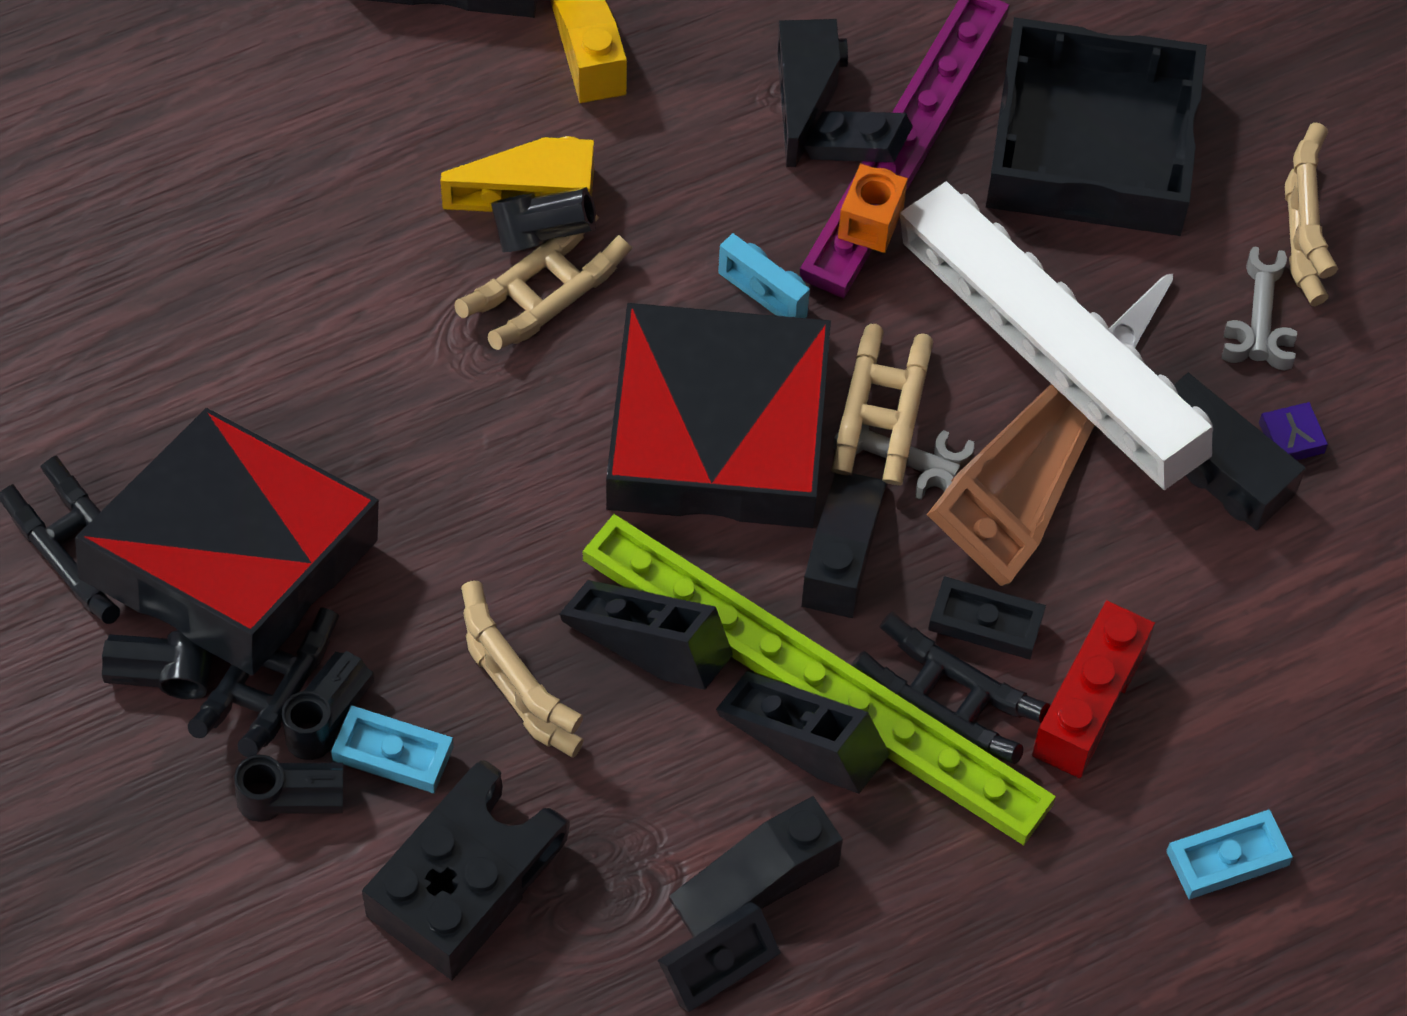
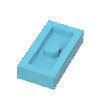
(762, 279)
(392, 749)
(1229, 854)

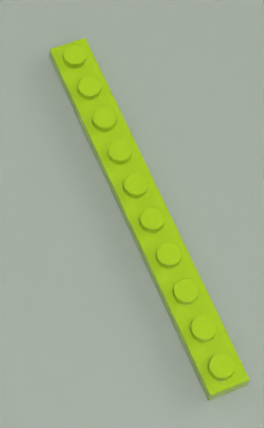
(787, 656)

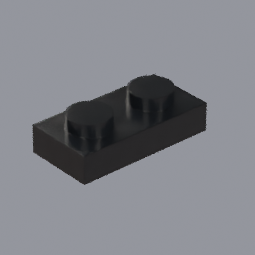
(858, 136)
(986, 617)
(719, 956)

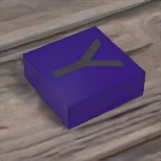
(1295, 430)

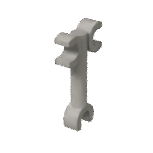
(1258, 340)
(937, 468)

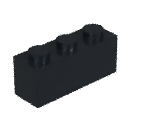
(1246, 466)

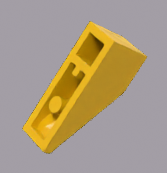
(592, 48)
(534, 167)

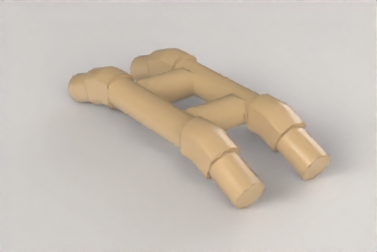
(1308, 246)
(536, 309)
(899, 421)
(542, 713)

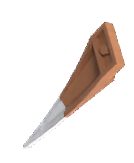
(1012, 487)

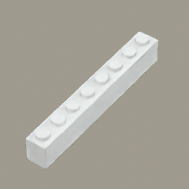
(1058, 335)

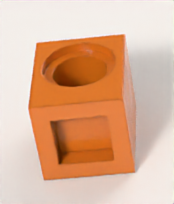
(867, 223)

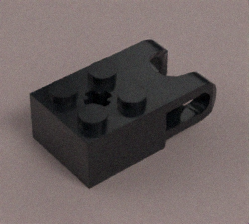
(466, 855)

